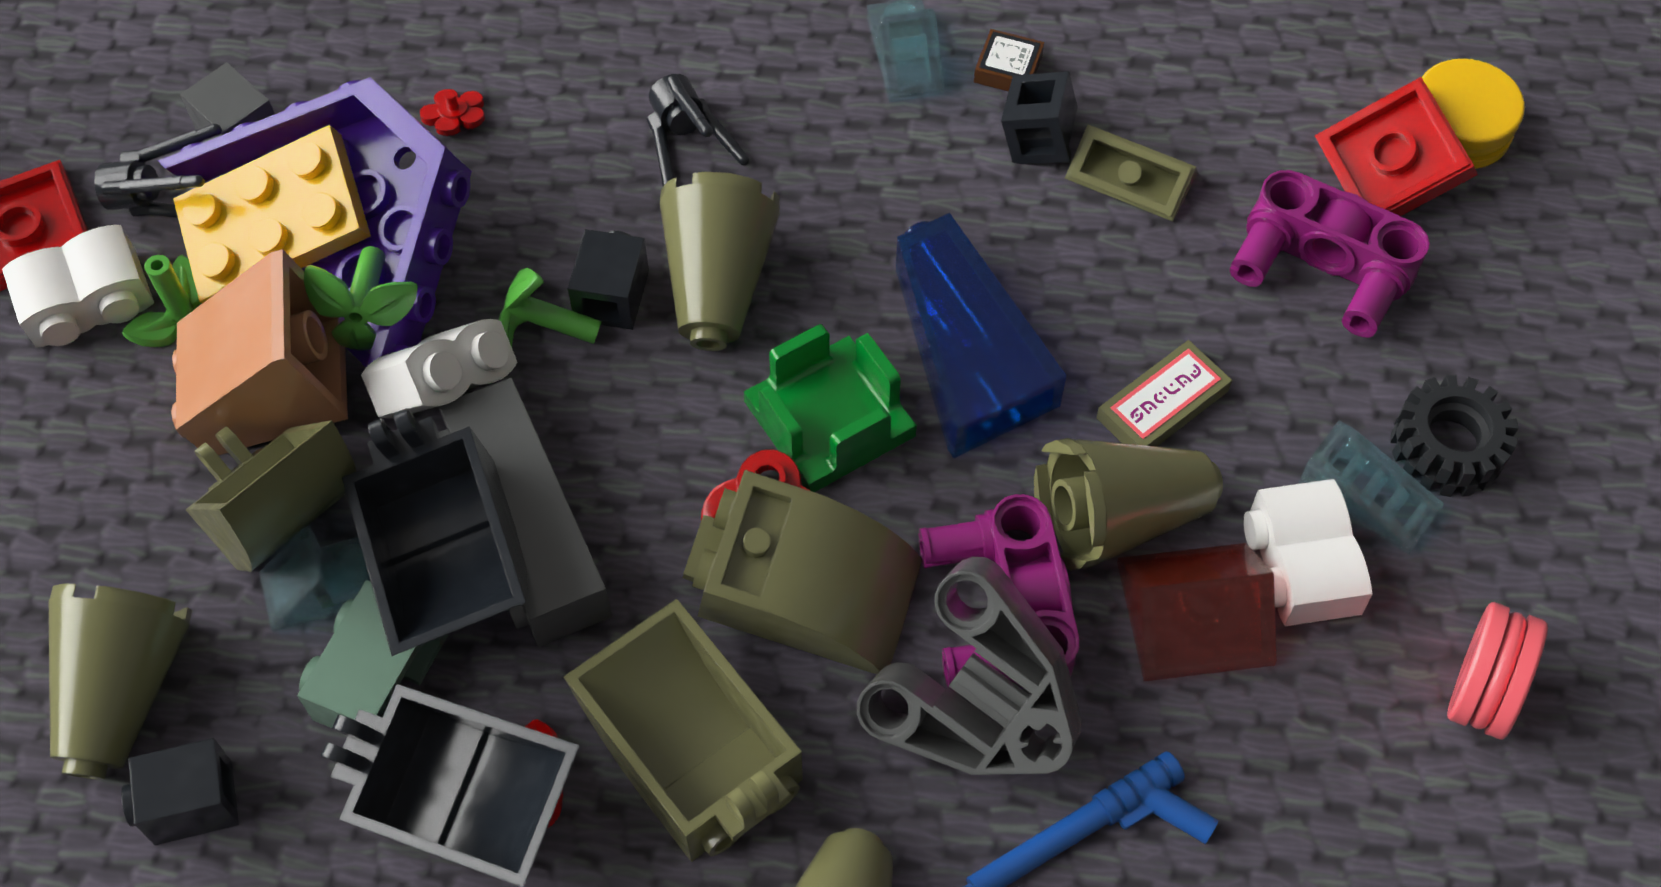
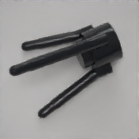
(682, 112)
(134, 184)

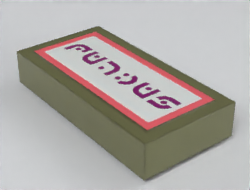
(1164, 397)

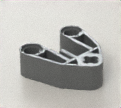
(951, 728)

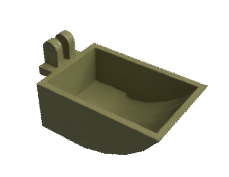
(271, 490)
(804, 573)
(688, 732)

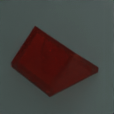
(1200, 610)

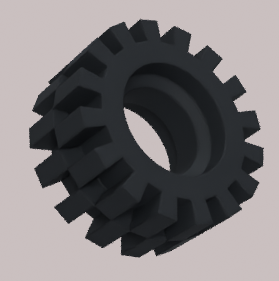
(1468, 408)

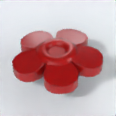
(452, 112)

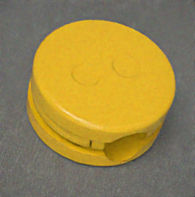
(1479, 105)

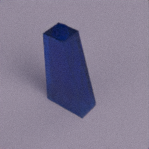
(973, 340)

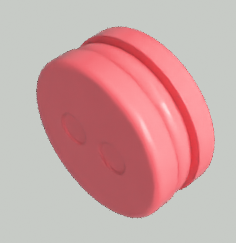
(1498, 670)

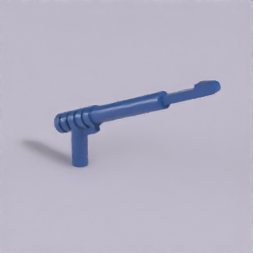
(1124, 801)

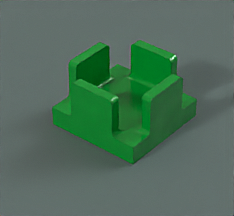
(830, 405)

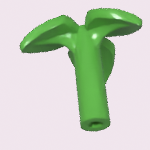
(177, 293)
(364, 302)
(522, 307)

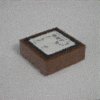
(1005, 57)

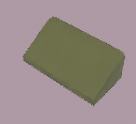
(1131, 173)

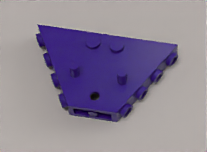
(406, 210)

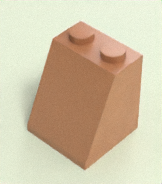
(257, 360)

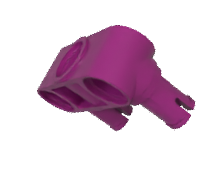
(1336, 235)
(1030, 565)

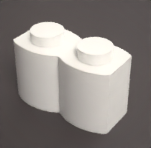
(77, 286)
(439, 368)
(1311, 550)

